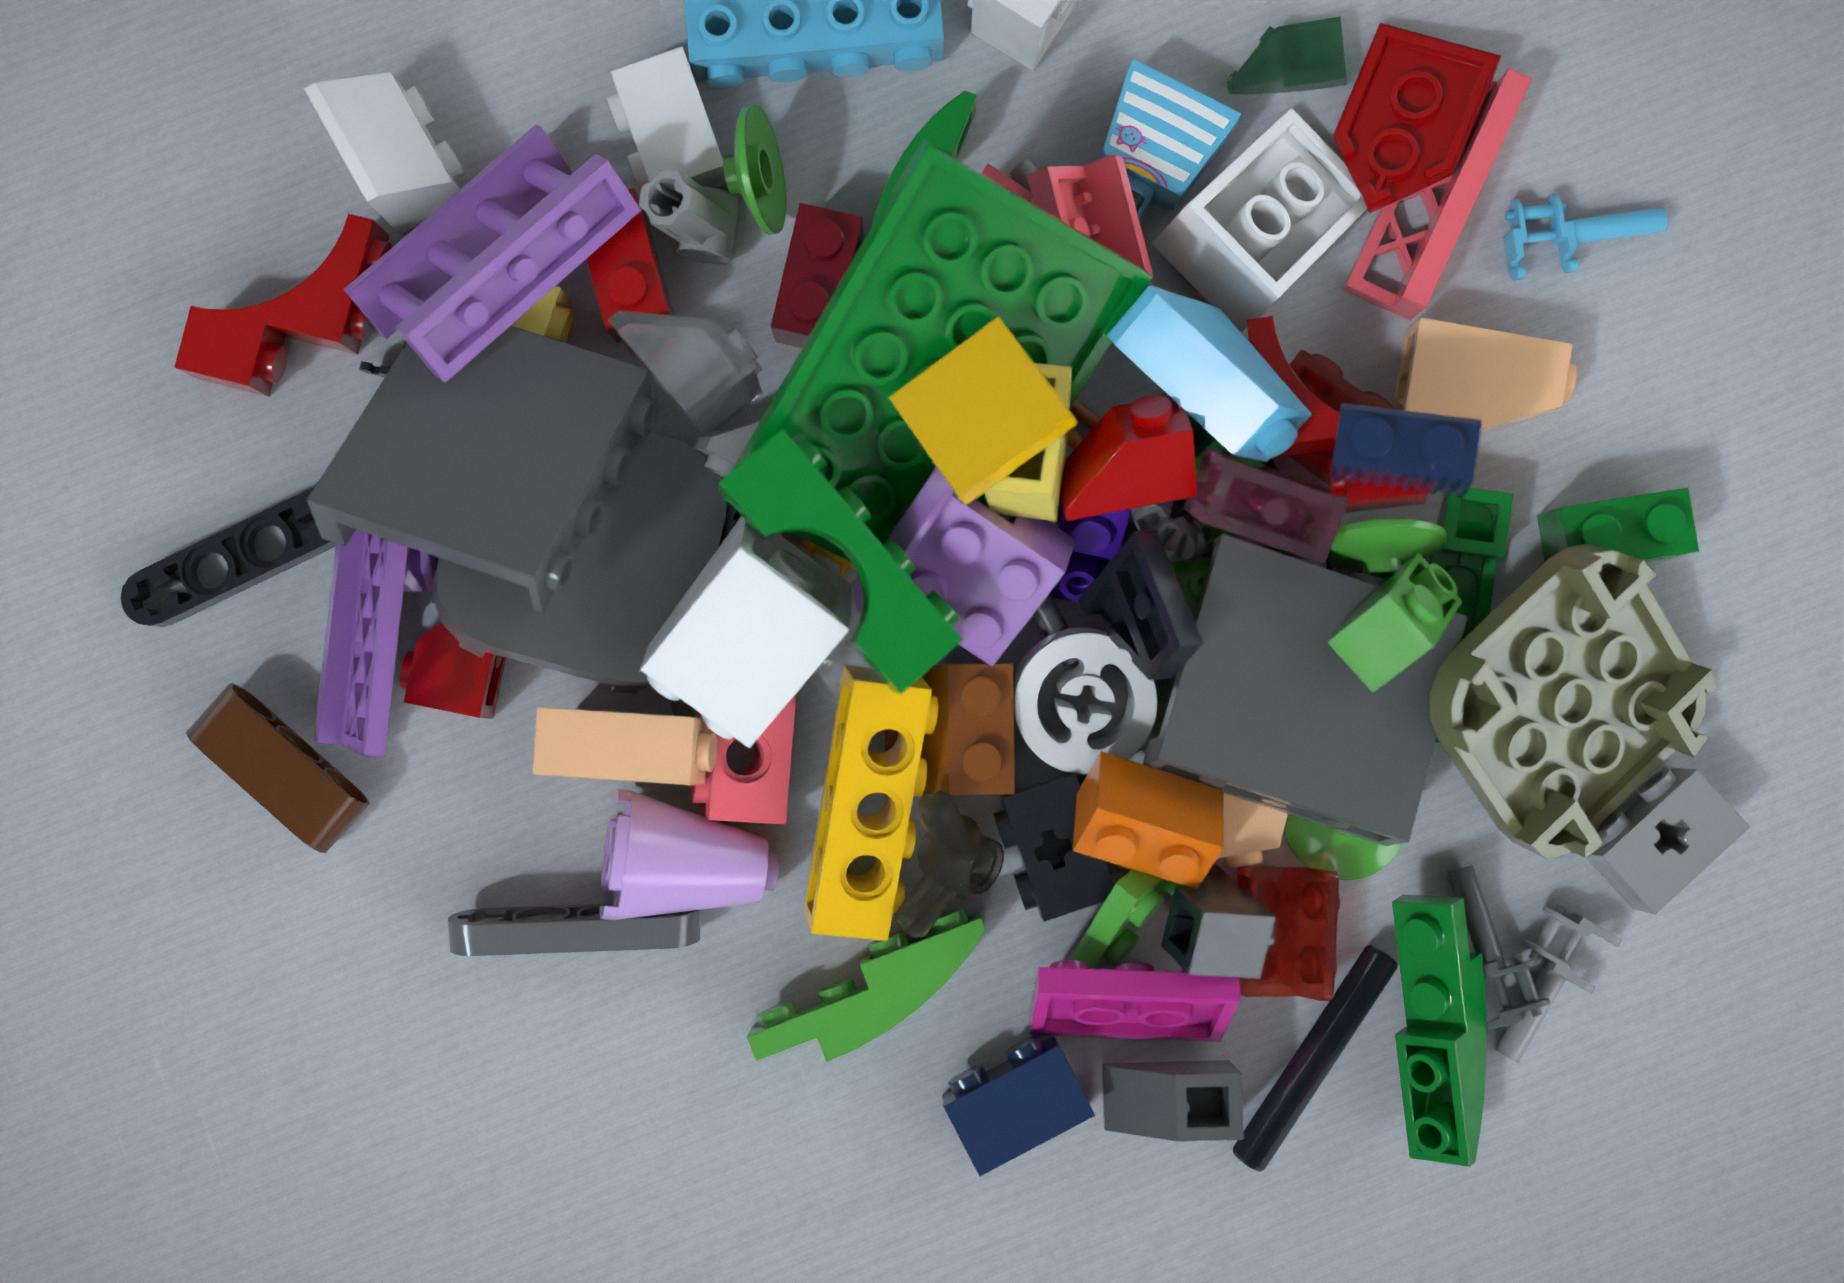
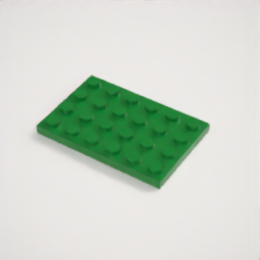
(924, 281)

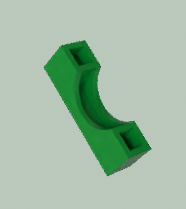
(899, 626)

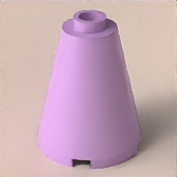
(679, 861)

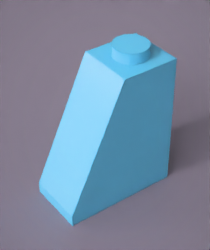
(1211, 372)

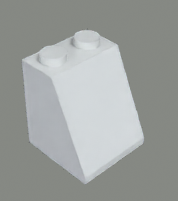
(749, 632)

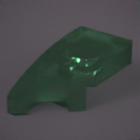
(1294, 60)

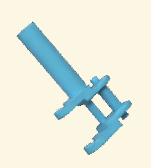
(1573, 232)

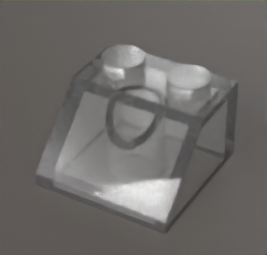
(694, 364)

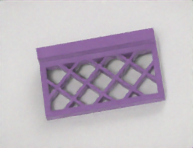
(361, 644)

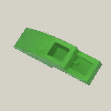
(898, 982)

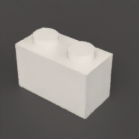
(666, 120)

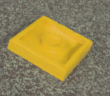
(982, 410)

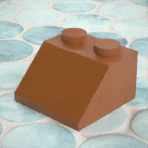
(973, 730)

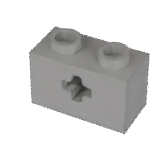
(1695, 835)

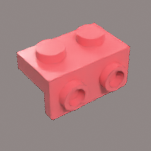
(1095, 202)

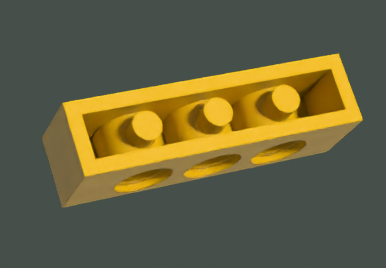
(867, 902)

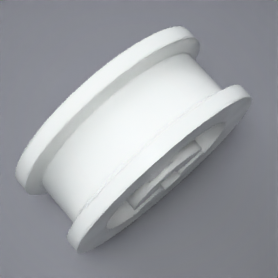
(1072, 749)

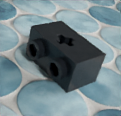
(1056, 888)

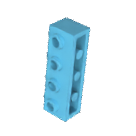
(802, 36)

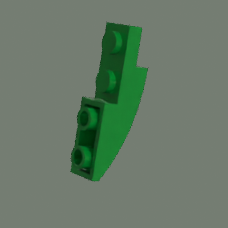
(1445, 1032)

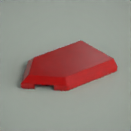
(1411, 113)

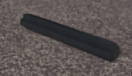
(1315, 1058)

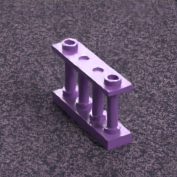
(492, 252)

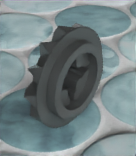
(1181, 537)

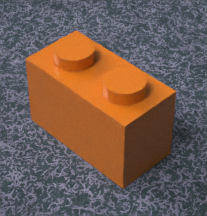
(1149, 820)

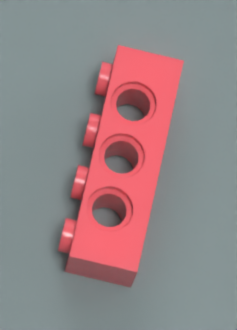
(759, 790)

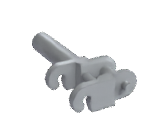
(1552, 976)

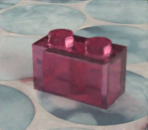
(1266, 505)

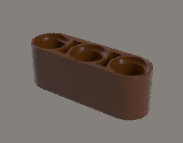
(277, 768)

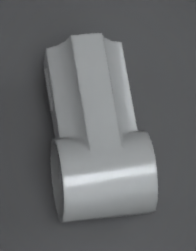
(692, 214)

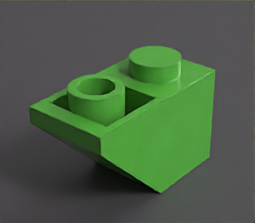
(1397, 622)

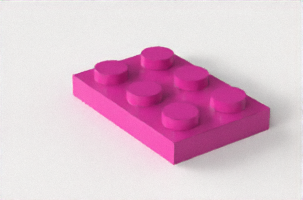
(1131, 1003)

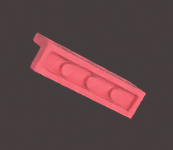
(1446, 216)

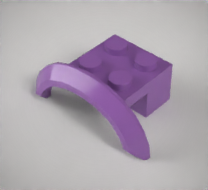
(979, 563)

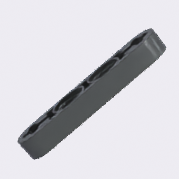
(565, 930)

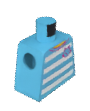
(1165, 135)

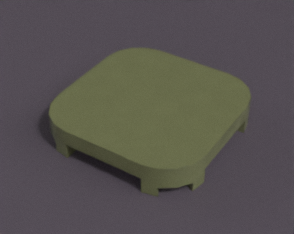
(1568, 699)

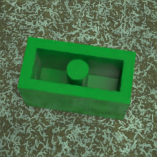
(1638, 526)

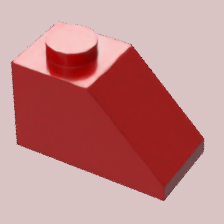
(1131, 460)
(450, 677)

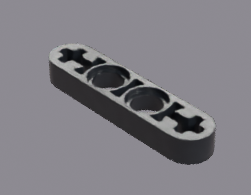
(243, 564)

